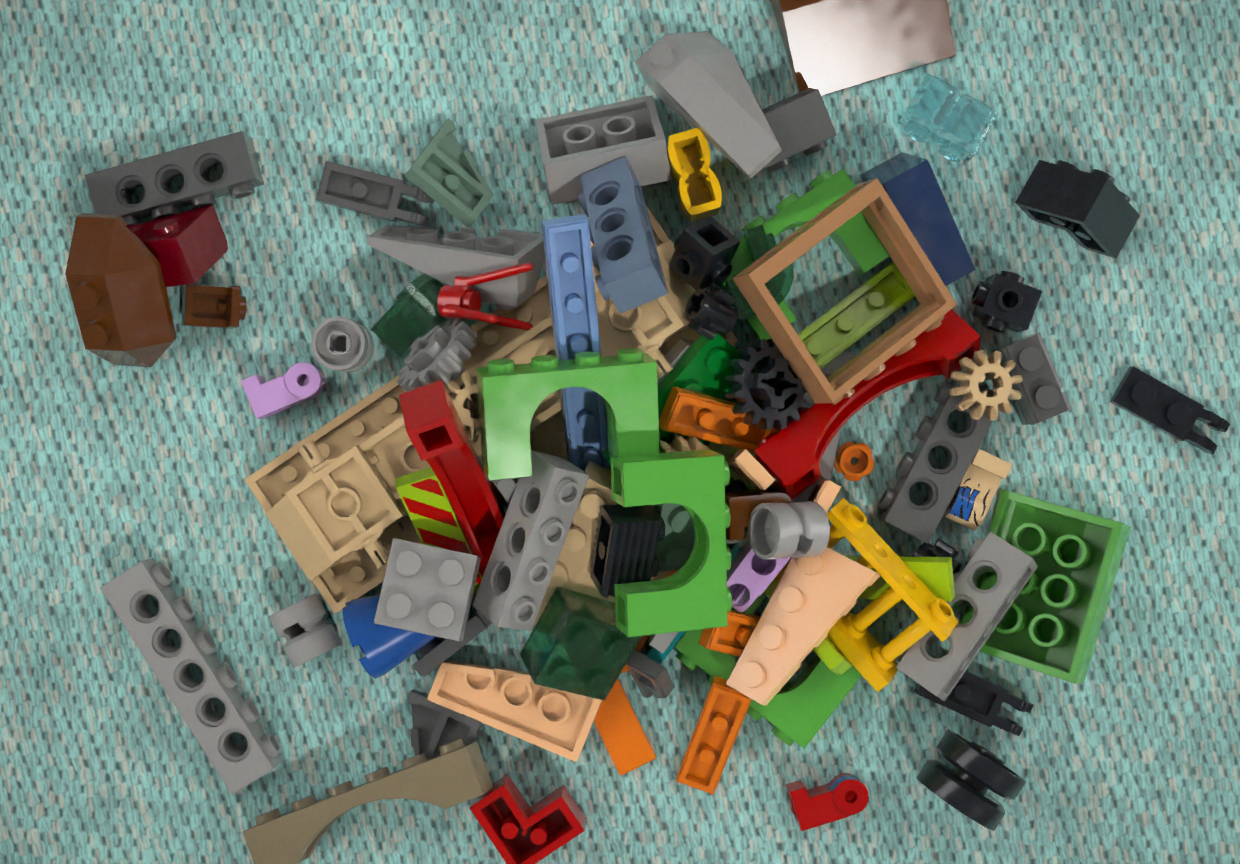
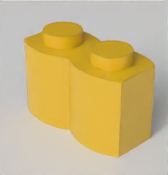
(689, 165)

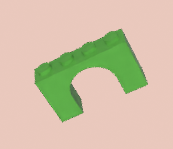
(853, 238)
(514, 391)
(698, 592)
(798, 707)

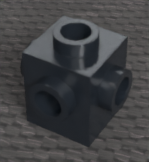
(704, 254)
(1018, 298)

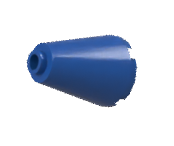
(382, 645)

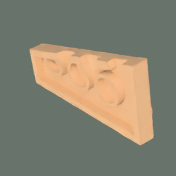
(797, 619)
(516, 705)

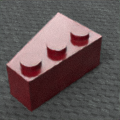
(184, 243)

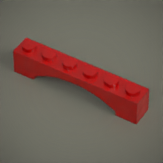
(446, 447)
(795, 451)

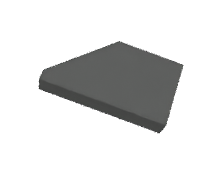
(649, 676)

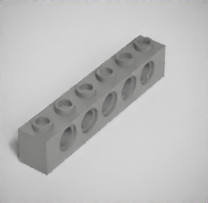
(171, 666)

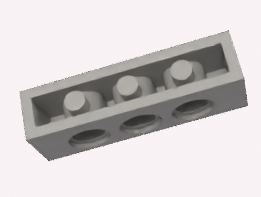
(530, 542)
(989, 607)

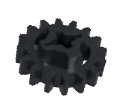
(762, 403)

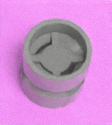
(342, 344)
(788, 530)
(303, 645)

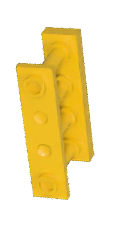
(850, 632)

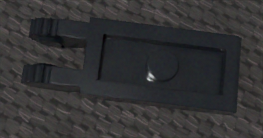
(1166, 409)
(980, 701)

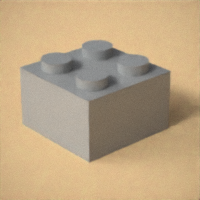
(427, 590)

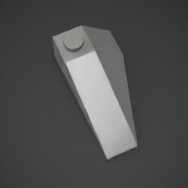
(711, 93)
(465, 255)

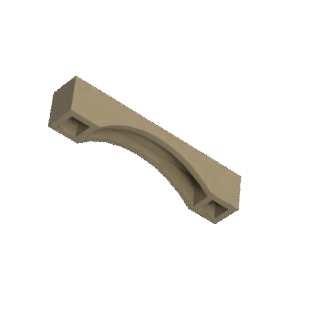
(441, 780)

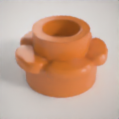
(862, 453)

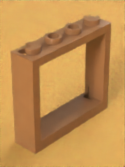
(906, 254)

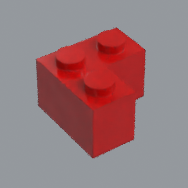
(526, 832)

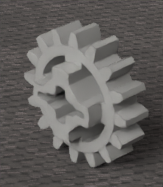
(437, 355)

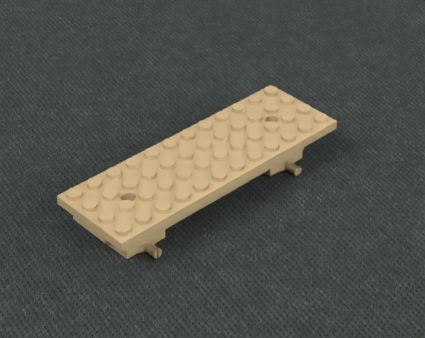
(337, 487)

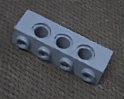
(622, 236)

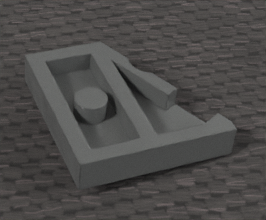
(438, 725)

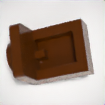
(212, 306)

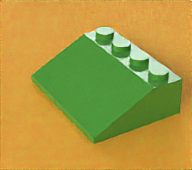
(1066, 598)

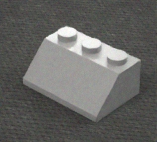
(598, 135)

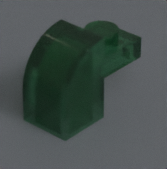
(779, 286)
(411, 315)

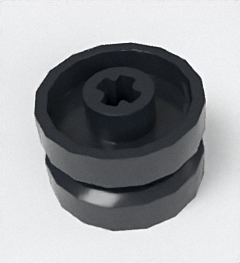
(968, 783)

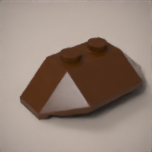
(118, 292)

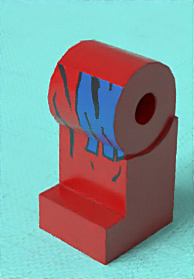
(827, 802)

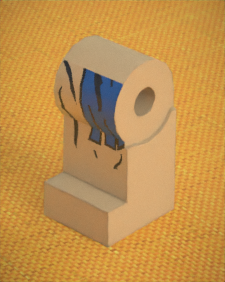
(977, 490)

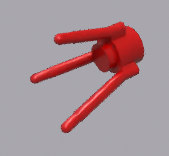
(462, 302)

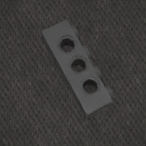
(113, 187)
(941, 483)

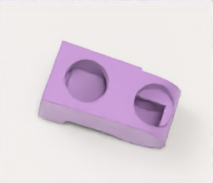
(297, 386)
(750, 576)

